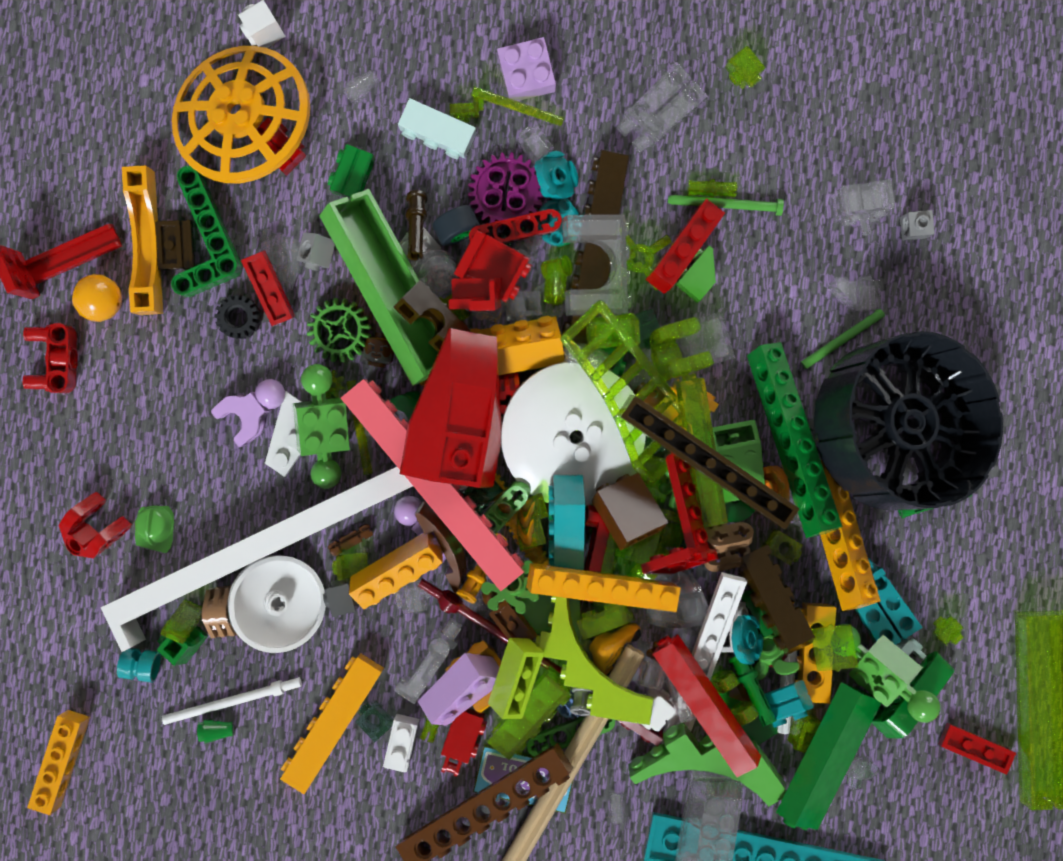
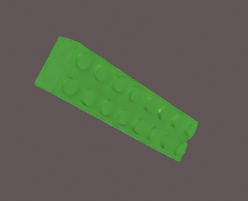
(382, 277)

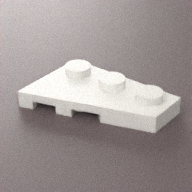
(283, 446)

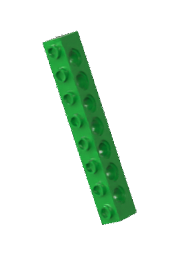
(794, 440)

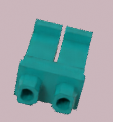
(901, 619)

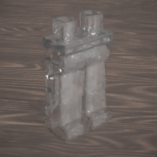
(654, 126)
(438, 650)

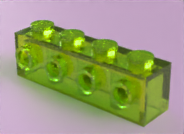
(547, 694)

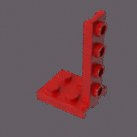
(23, 275)
(691, 522)

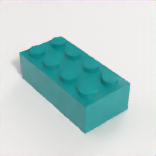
(566, 521)

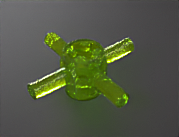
(648, 253)

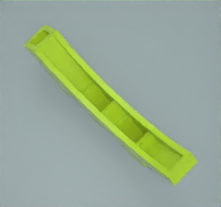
(608, 697)

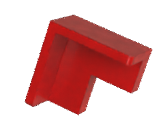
(476, 294)

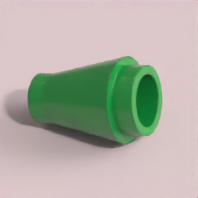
(213, 730)

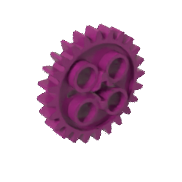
(485, 189)

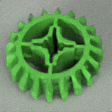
(334, 340)

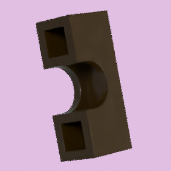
(423, 303)

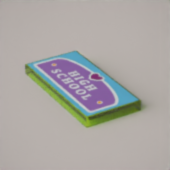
(495, 765)

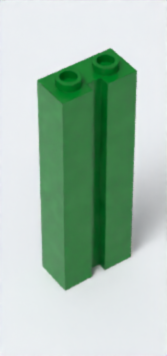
(828, 758)

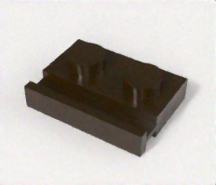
(175, 245)

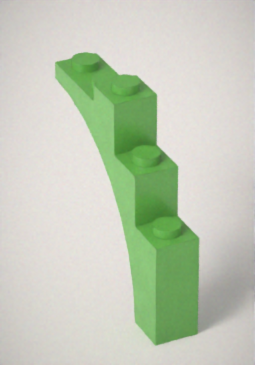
(684, 752)

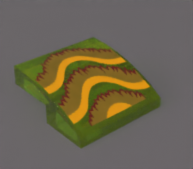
(528, 522)

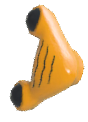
(608, 646)

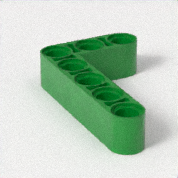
(210, 237)

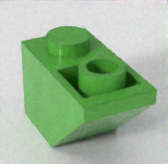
(700, 276)

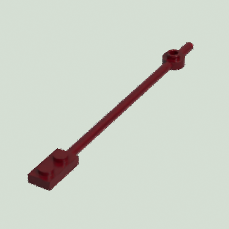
(452, 603)

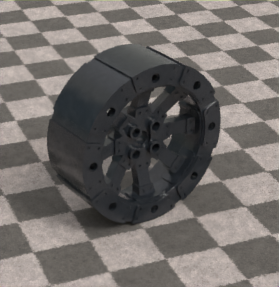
(968, 412)

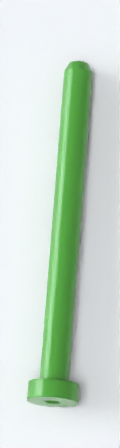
(776, 207)

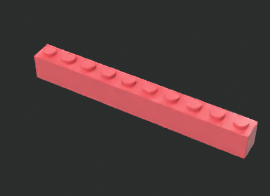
(445, 499)

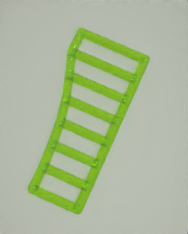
(608, 395)

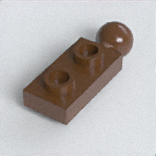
(509, 621)

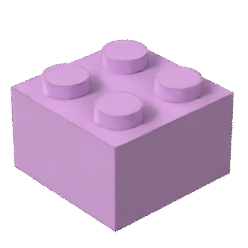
(526, 69)

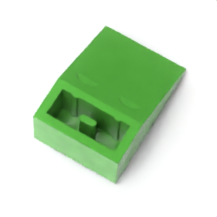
(742, 447)

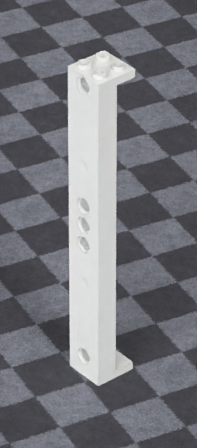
(123, 612)

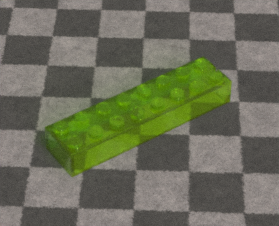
(1040, 707)

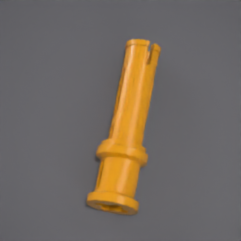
(473, 583)

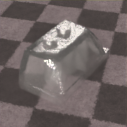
(709, 818)

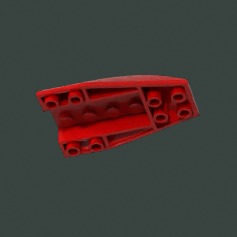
(458, 415)

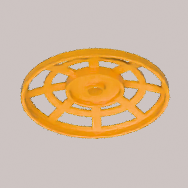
(243, 121)

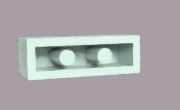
(436, 129)

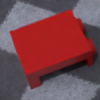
(493, 259)

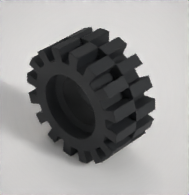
(225, 310)

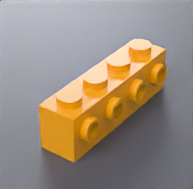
(396, 570)

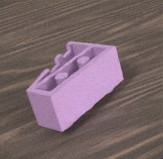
(459, 688)

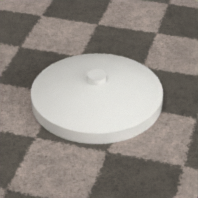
(276, 603)

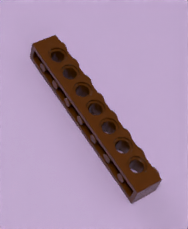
(552, 759)

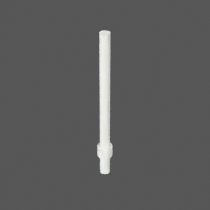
(276, 688)

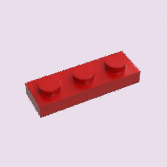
(268, 288)
(977, 748)

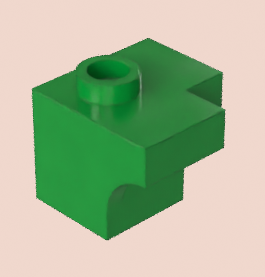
(181, 653)

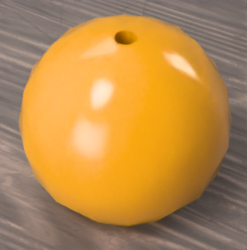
(97, 298)

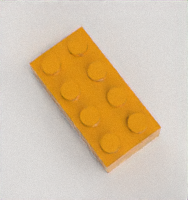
(526, 344)

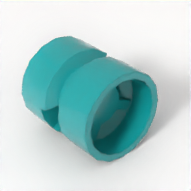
(140, 665)

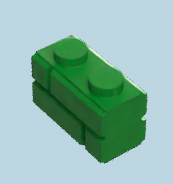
(352, 171)

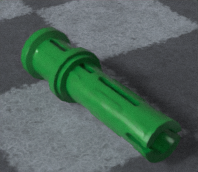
(748, 677)

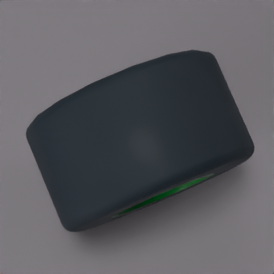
(455, 225)

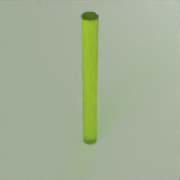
(517, 106)
(361, 438)

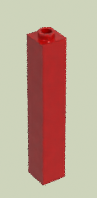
(707, 705)

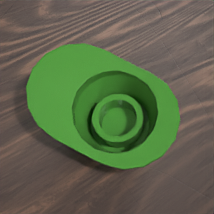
(154, 528)

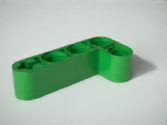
(896, 719)

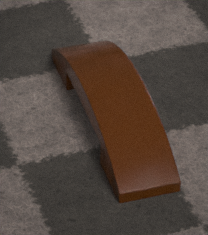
(448, 542)

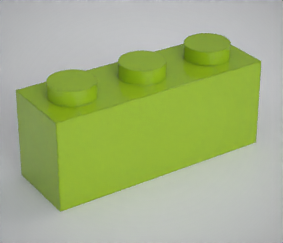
(515, 678)

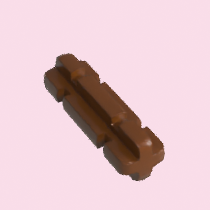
(350, 539)

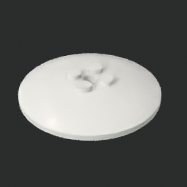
(544, 416)

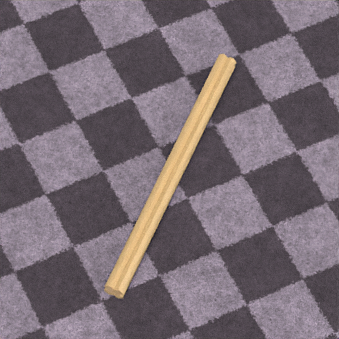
(576, 753)

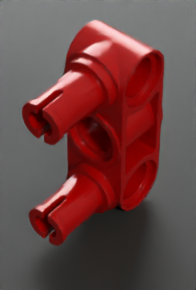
(60, 358)

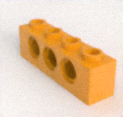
(820, 687)
(58, 762)

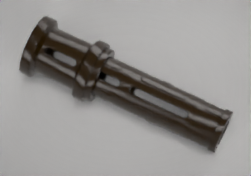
(416, 216)

